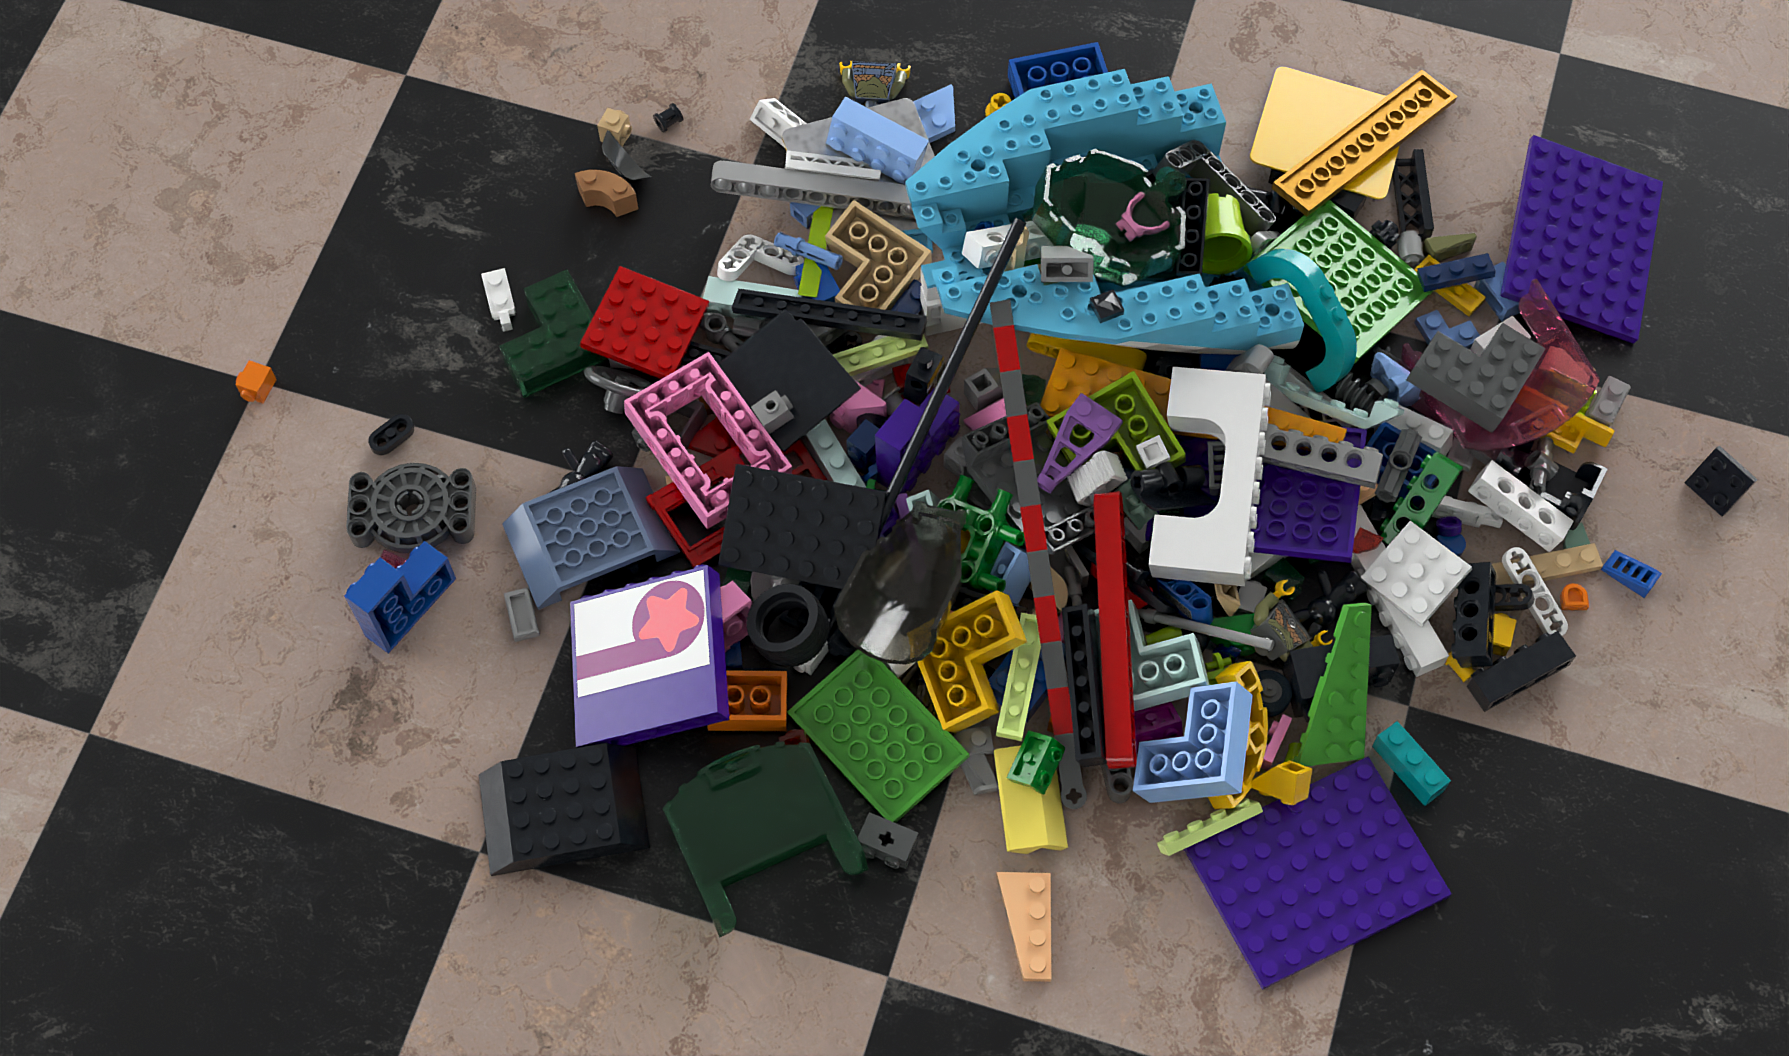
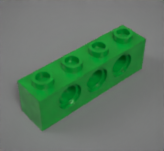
(1446, 472)

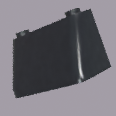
(1567, 490)

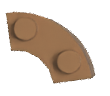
(606, 190)

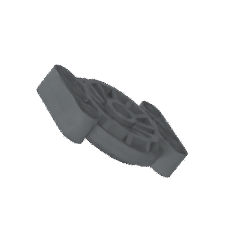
(405, 486)

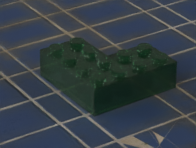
(553, 348)

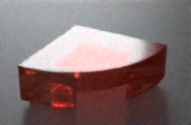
(1366, 541)

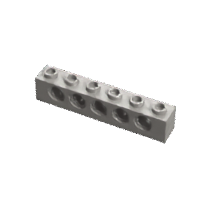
(1364, 475)

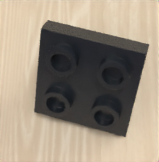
(1720, 481)

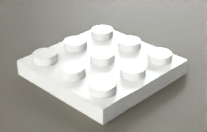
(1416, 573)

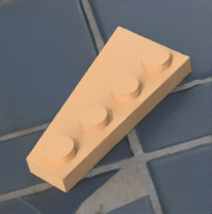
(1029, 916)

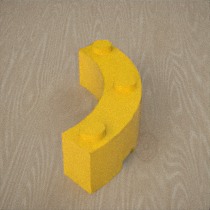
(1246, 676)

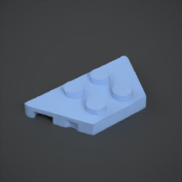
(937, 113)

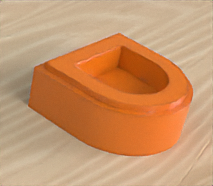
(1574, 597)

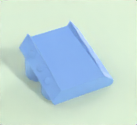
(1394, 378)

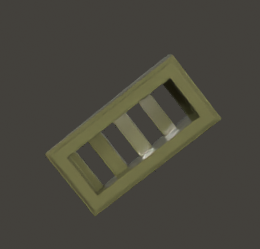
(1448, 246)

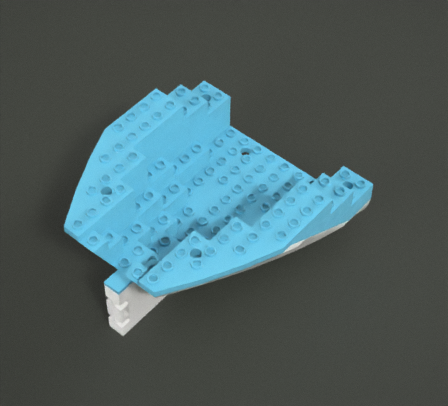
(994, 176)

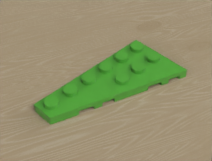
(1340, 700)

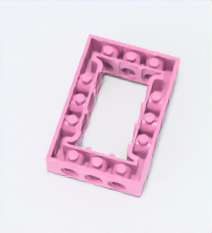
(702, 378)

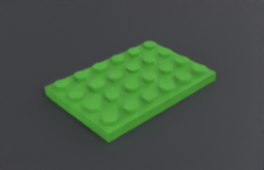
(878, 735)

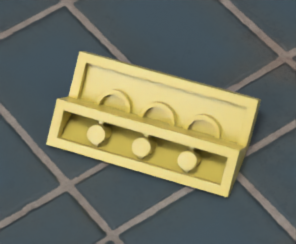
(1029, 817)

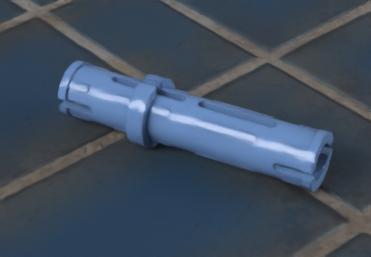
(799, 247)

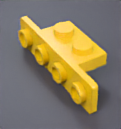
(1579, 426)

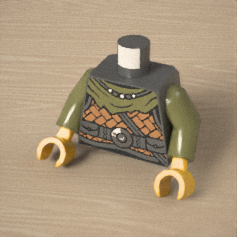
(1278, 623)

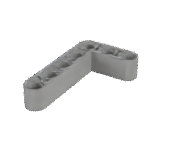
(1256, 361)

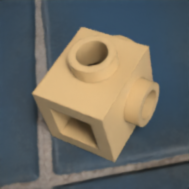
(617, 123)

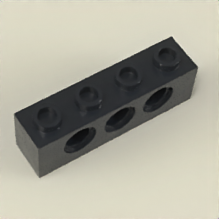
(1479, 650)

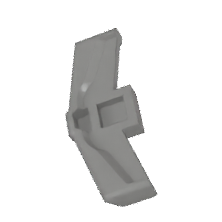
(978, 743)

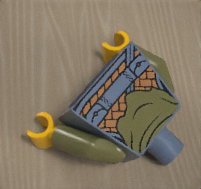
(873, 81)

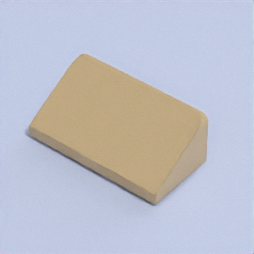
(1228, 597)

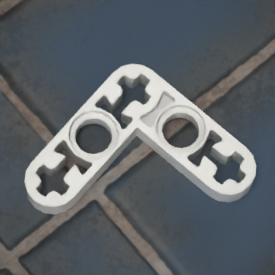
(757, 250)

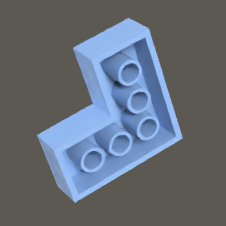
(1209, 755)

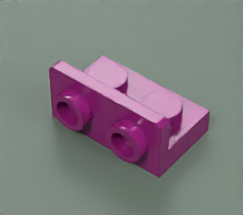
(1157, 723)

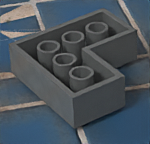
(1475, 384)

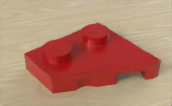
(712, 439)

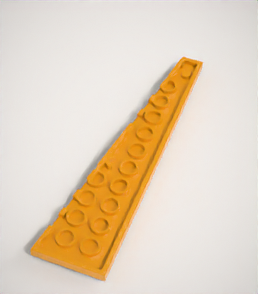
(1085, 374)

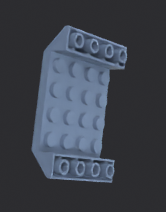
(586, 532)

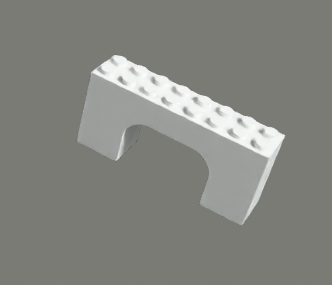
(1219, 543)

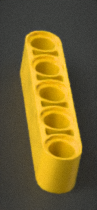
(1117, 354)

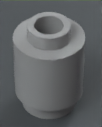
(1410, 248)

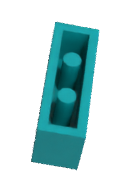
(1411, 763)

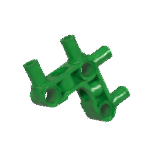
(987, 533)

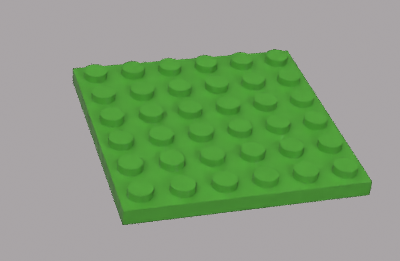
(1365, 274)

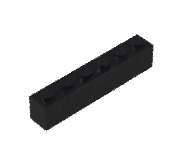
(1084, 685)

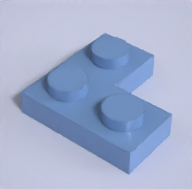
(1433, 322)

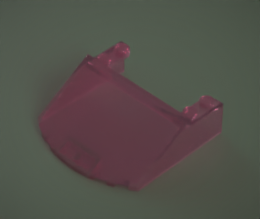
(1550, 395)

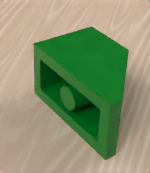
(1237, 623)

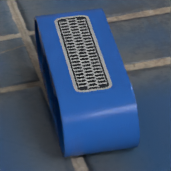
(1187, 598)

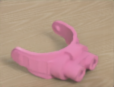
(1132, 228)

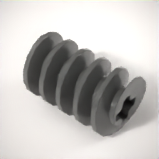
(1354, 395)

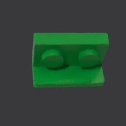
(1036, 761)

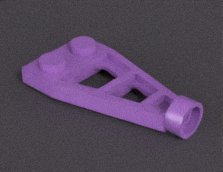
(1092, 417)

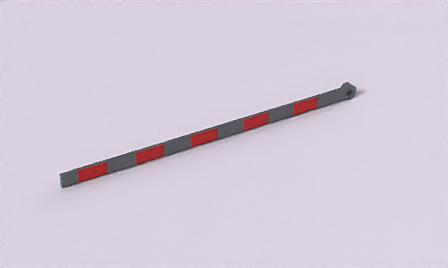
(1036, 548)

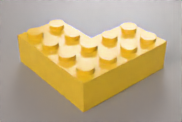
(955, 665)

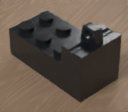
(1306, 666)

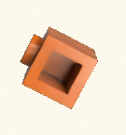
(255, 382)

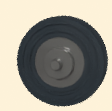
(1275, 693)

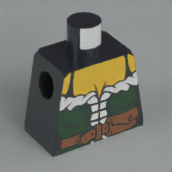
(926, 370)

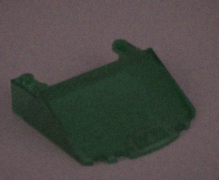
(754, 814)

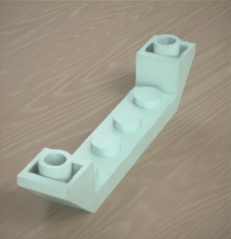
(1382, 410)

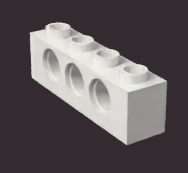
(984, 245)
(1520, 506)

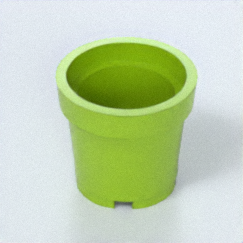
(1226, 241)

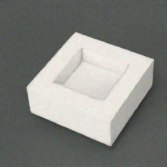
(1153, 452)

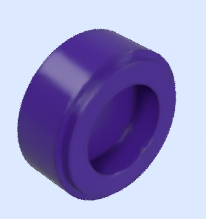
(1449, 526)

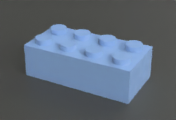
(876, 141)

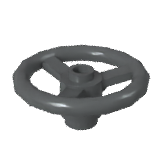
(617, 385)

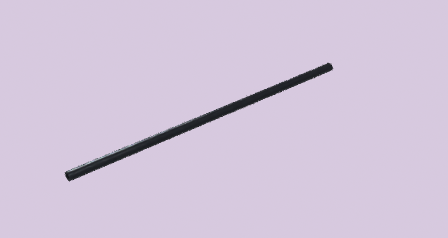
(945, 380)

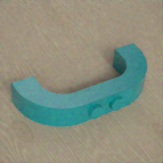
(1322, 306)

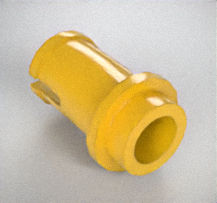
(1463, 673)

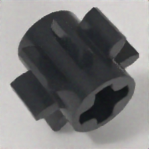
(1385, 232)

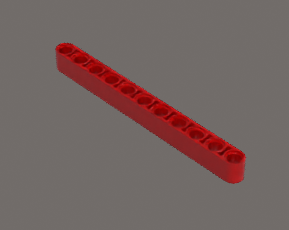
(1114, 631)

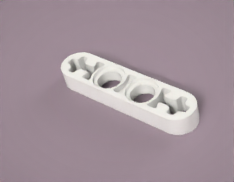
(1538, 590)

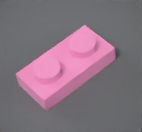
(1278, 733)

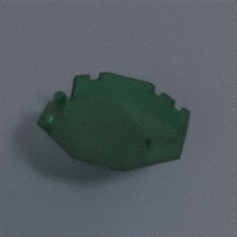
(1085, 200)

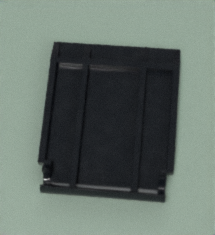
(795, 364)

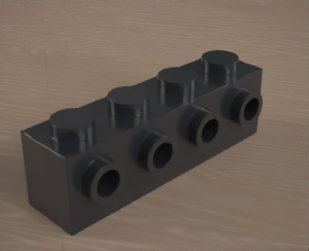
(1520, 670)

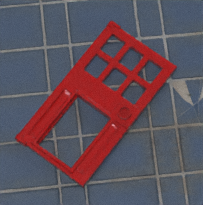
(717, 470)

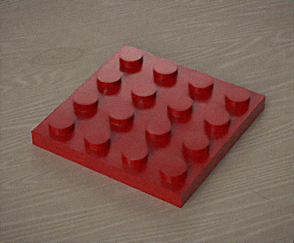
(644, 323)

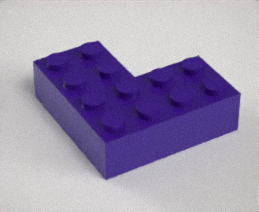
(897, 432)

